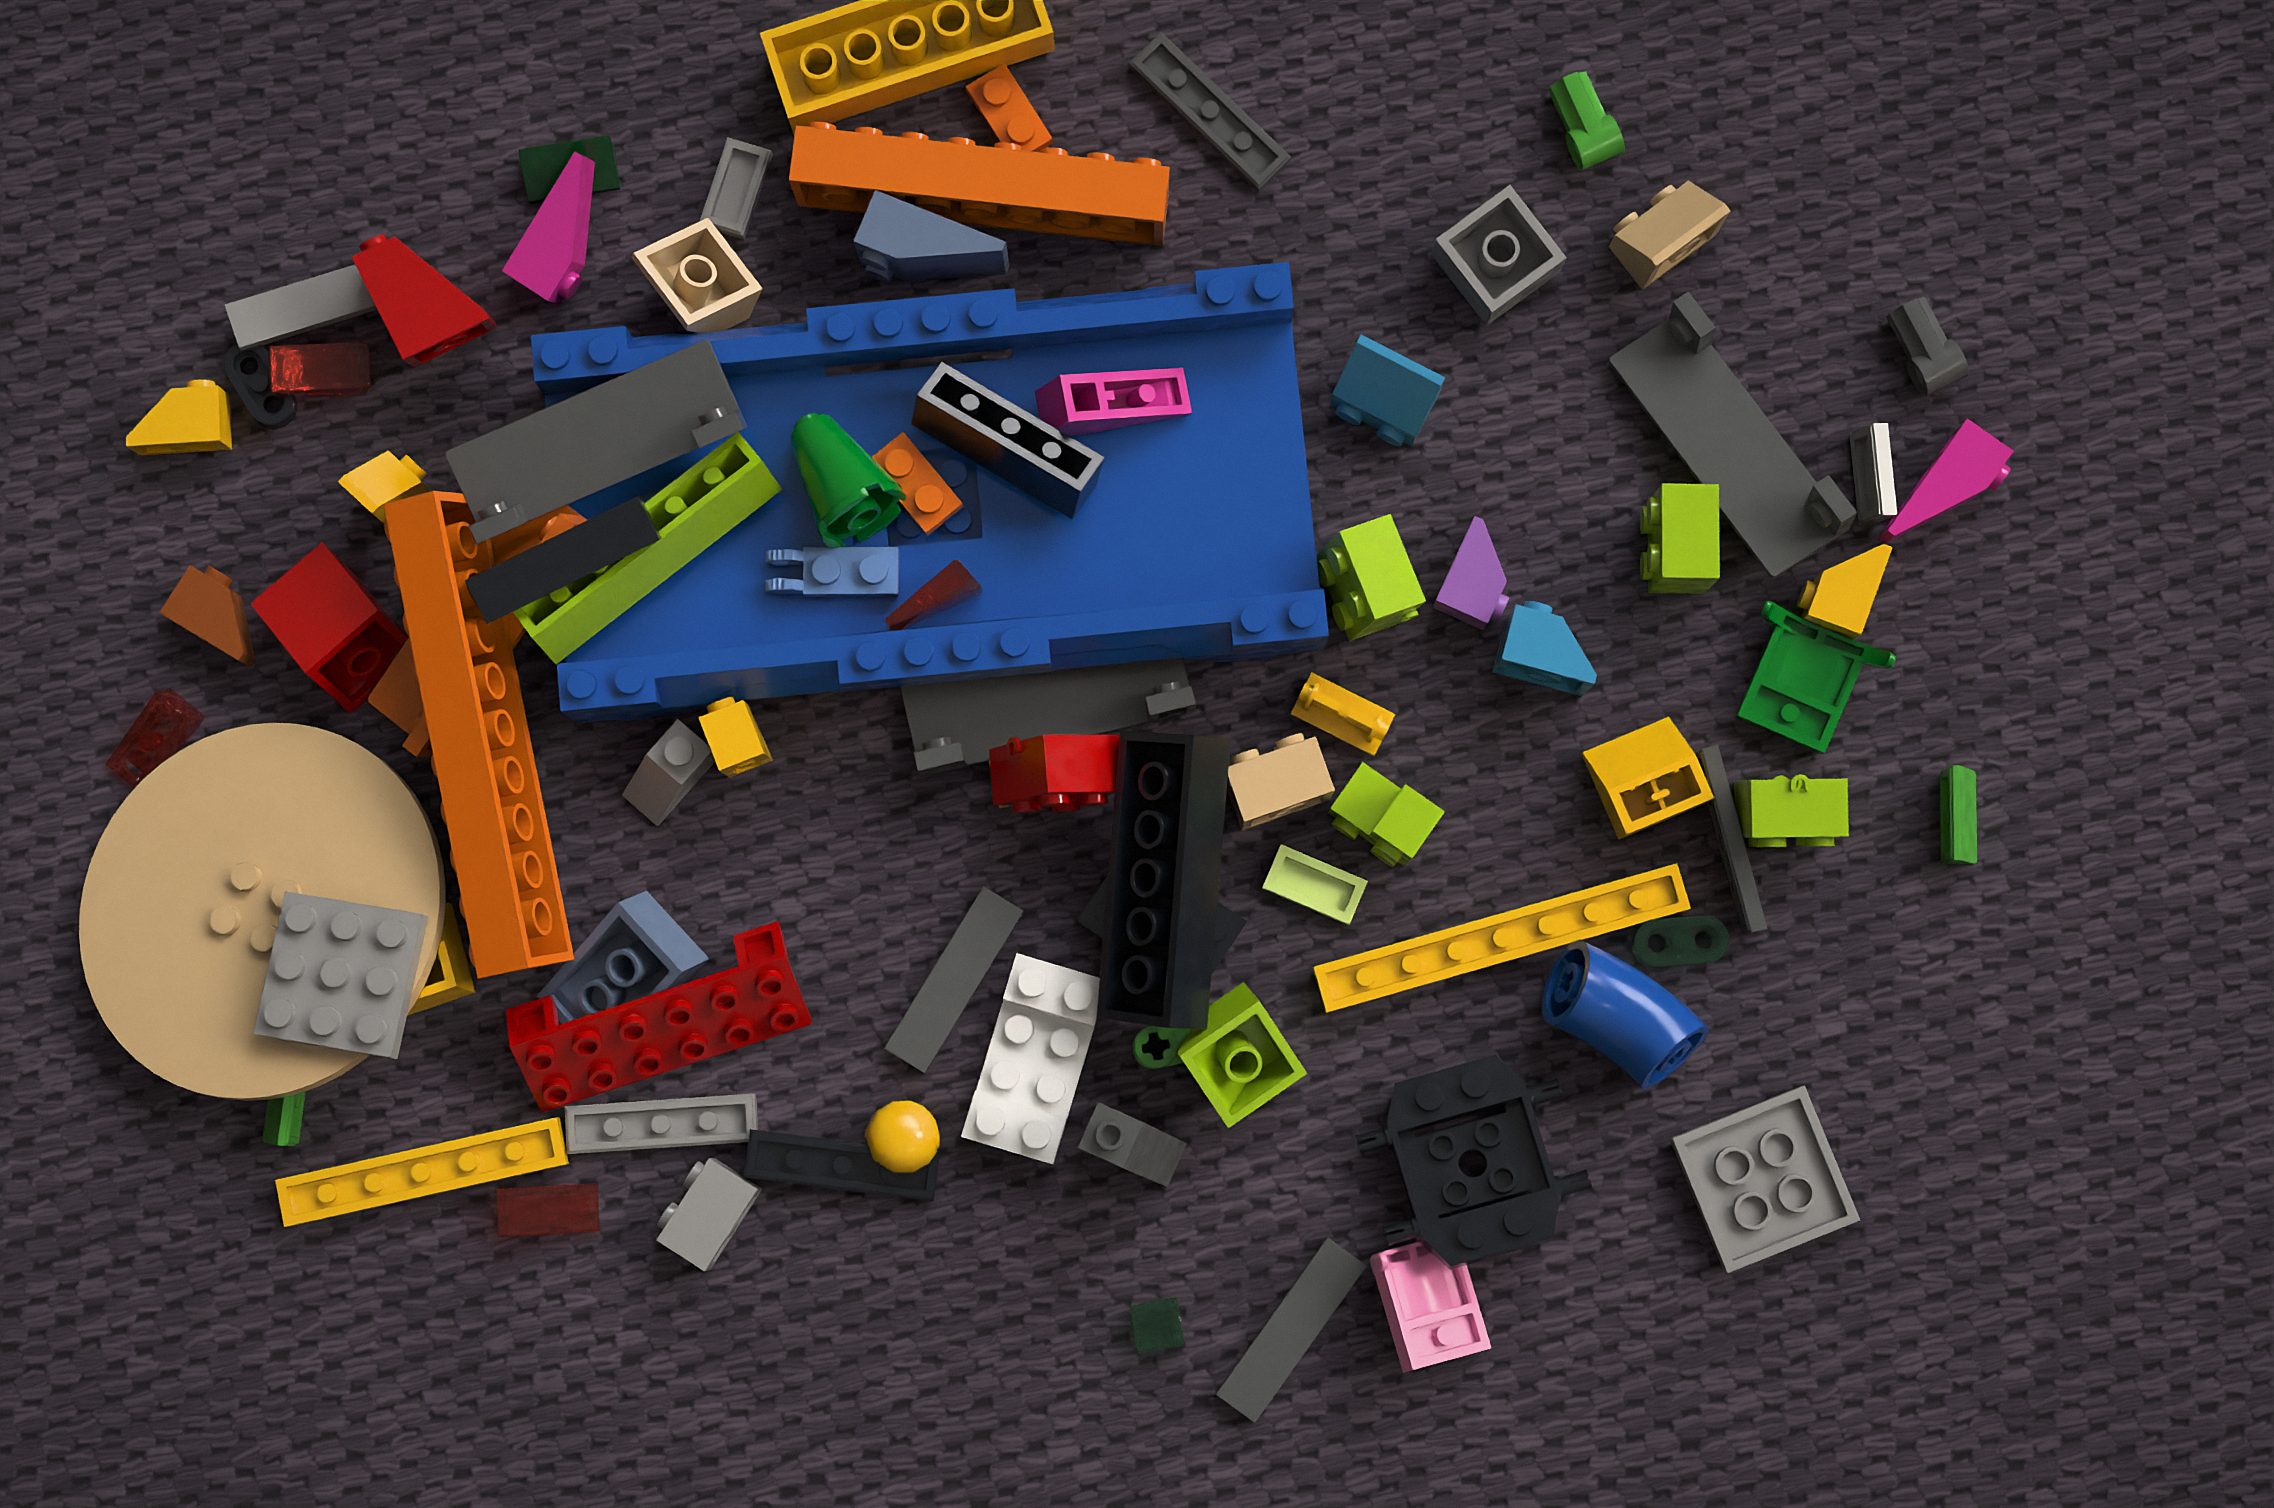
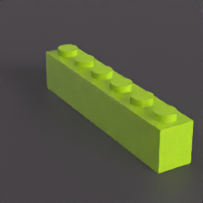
(689, 518)

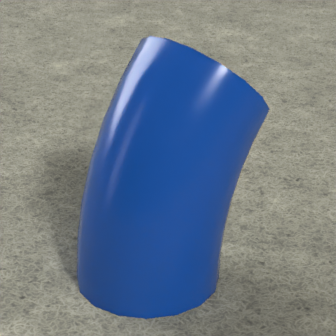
(1620, 1013)

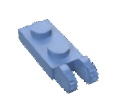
(838, 571)

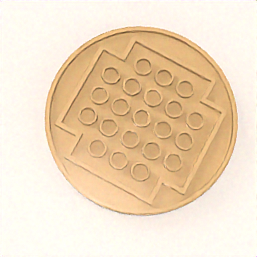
(195, 886)

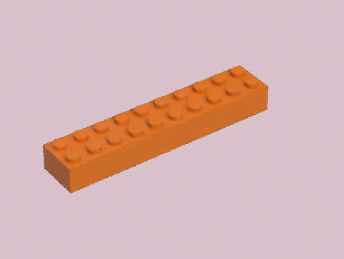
(477, 740)

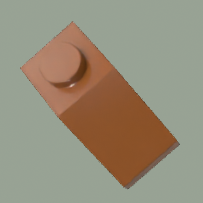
(211, 612)

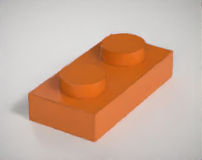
(1008, 110)
(927, 494)

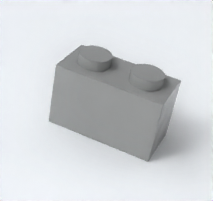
(708, 1213)

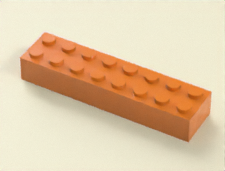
(983, 183)

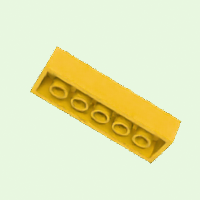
(896, 50)

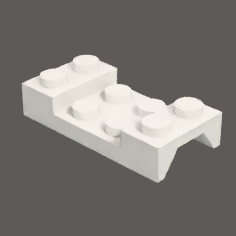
(1034, 1059)

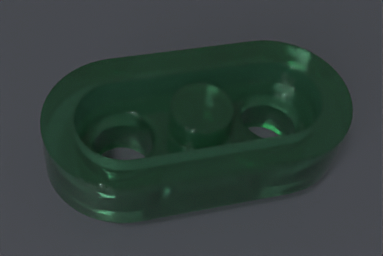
(1679, 941)

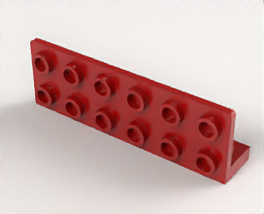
(660, 1029)

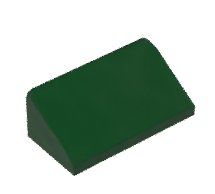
(545, 163)

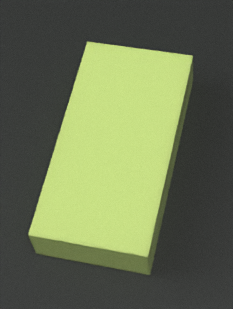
(1314, 884)

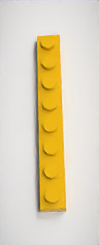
(1501, 938)

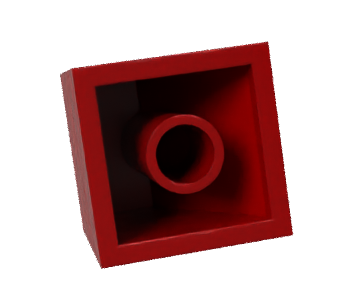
(417, 302)
(332, 626)

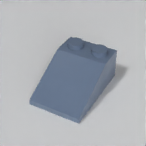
(921, 246)
(625, 959)

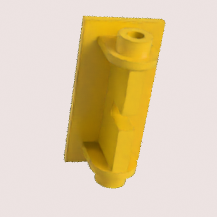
(1342, 714)

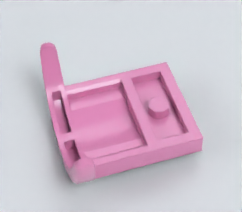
(1428, 1307)

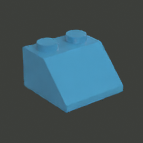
(1386, 392)
(1542, 651)

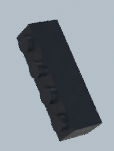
(1007, 440)

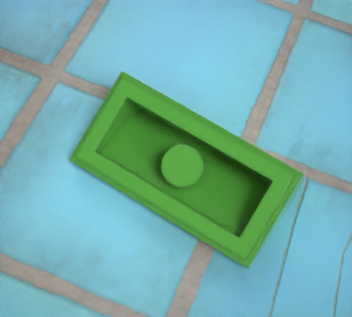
(1958, 815)
(284, 1120)

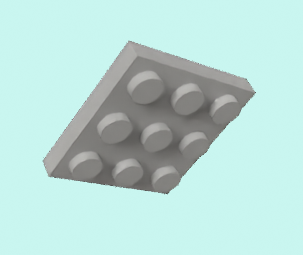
(341, 975)
(1764, 1179)

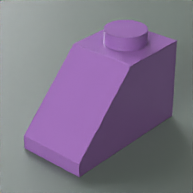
(1474, 580)

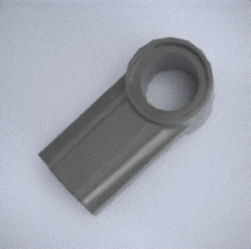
(1932, 358)

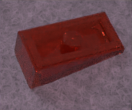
(320, 369)
(942, 592)
(155, 735)
(548, 1210)

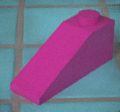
(556, 240)
(1112, 399)
(1959, 473)

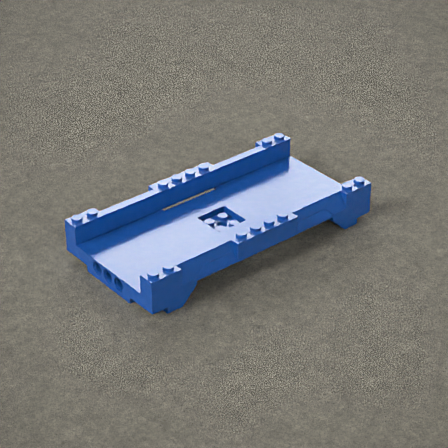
(1179, 551)

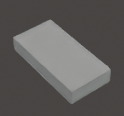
(736, 187)
(1873, 474)

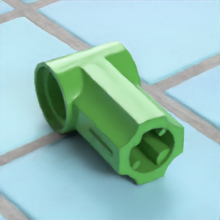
(1590, 132)

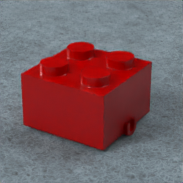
(1054, 772)

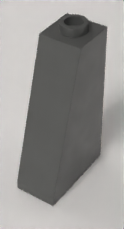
(1132, 1144)

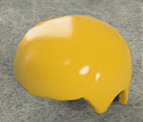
(903, 1136)

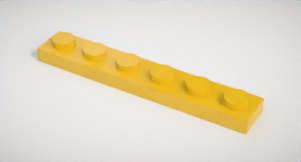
(421, 1172)

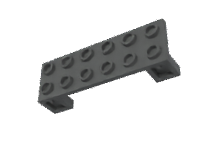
(595, 439)
(1730, 441)
(963, 719)

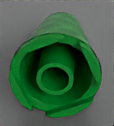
(842, 482)

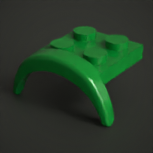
(1804, 679)

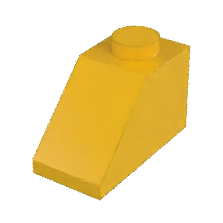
(185, 421)
(384, 481)
(1844, 593)
(734, 737)

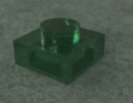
(1157, 1325)

